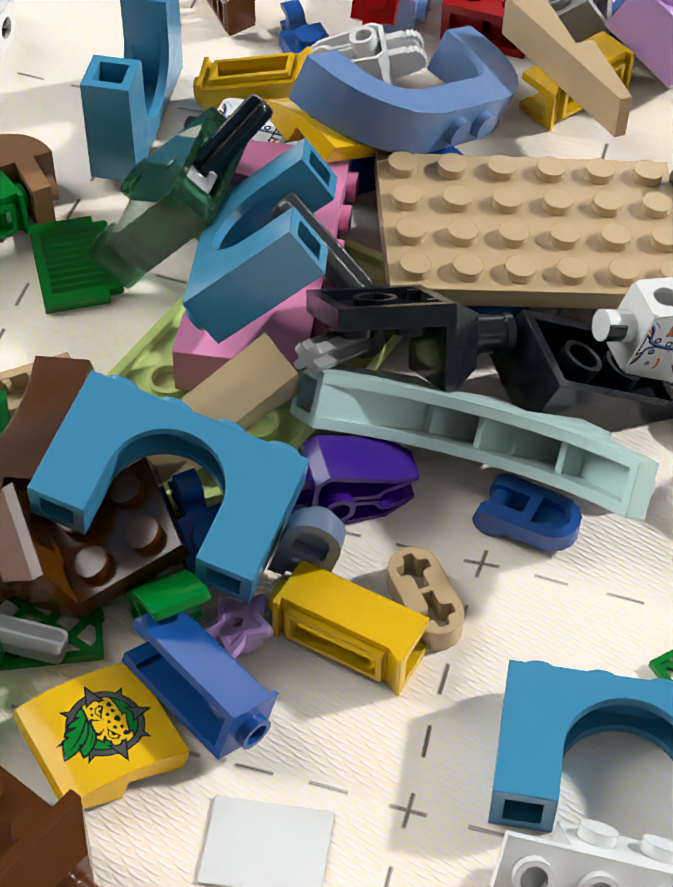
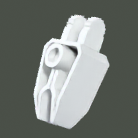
(378, 53)

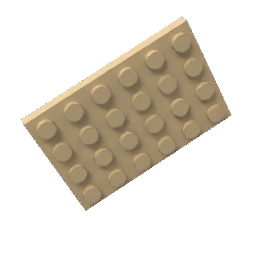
(524, 227)

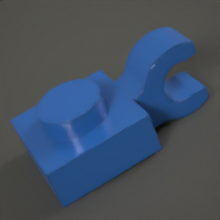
(295, 31)
(195, 515)

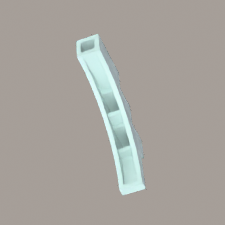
(481, 429)

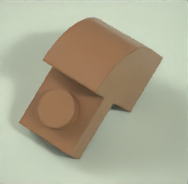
(32, 165)

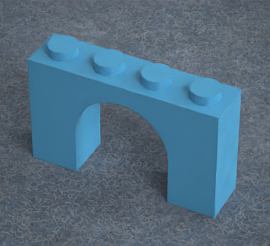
(130, 94)
(247, 256)
(119, 424)
(551, 711)

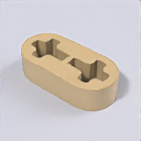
(435, 593)

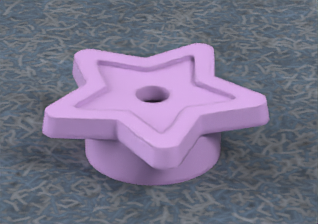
(249, 634)

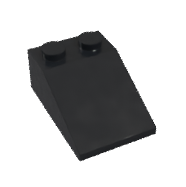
(571, 374)

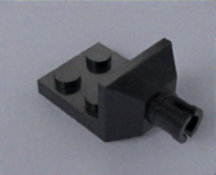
(440, 331)

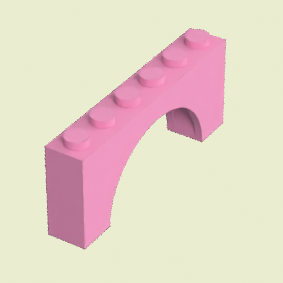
(287, 324)

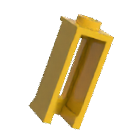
(263, 75)
(554, 103)
(349, 624)

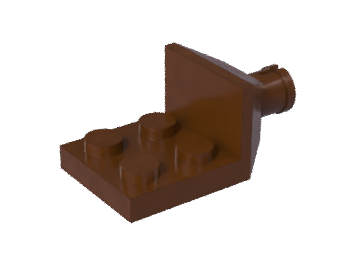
(77, 573)
(41, 841)

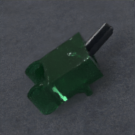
(176, 191)

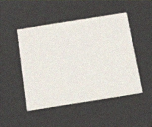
(265, 844)

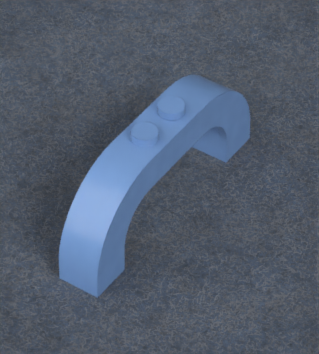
(419, 121)

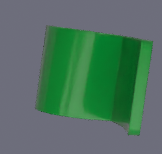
(168, 596)

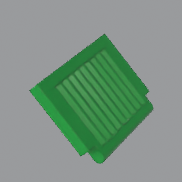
(64, 271)

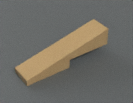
(573, 66)
(238, 391)

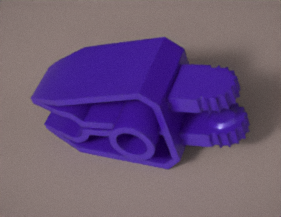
(357, 476)

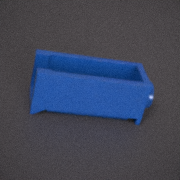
(201, 683)

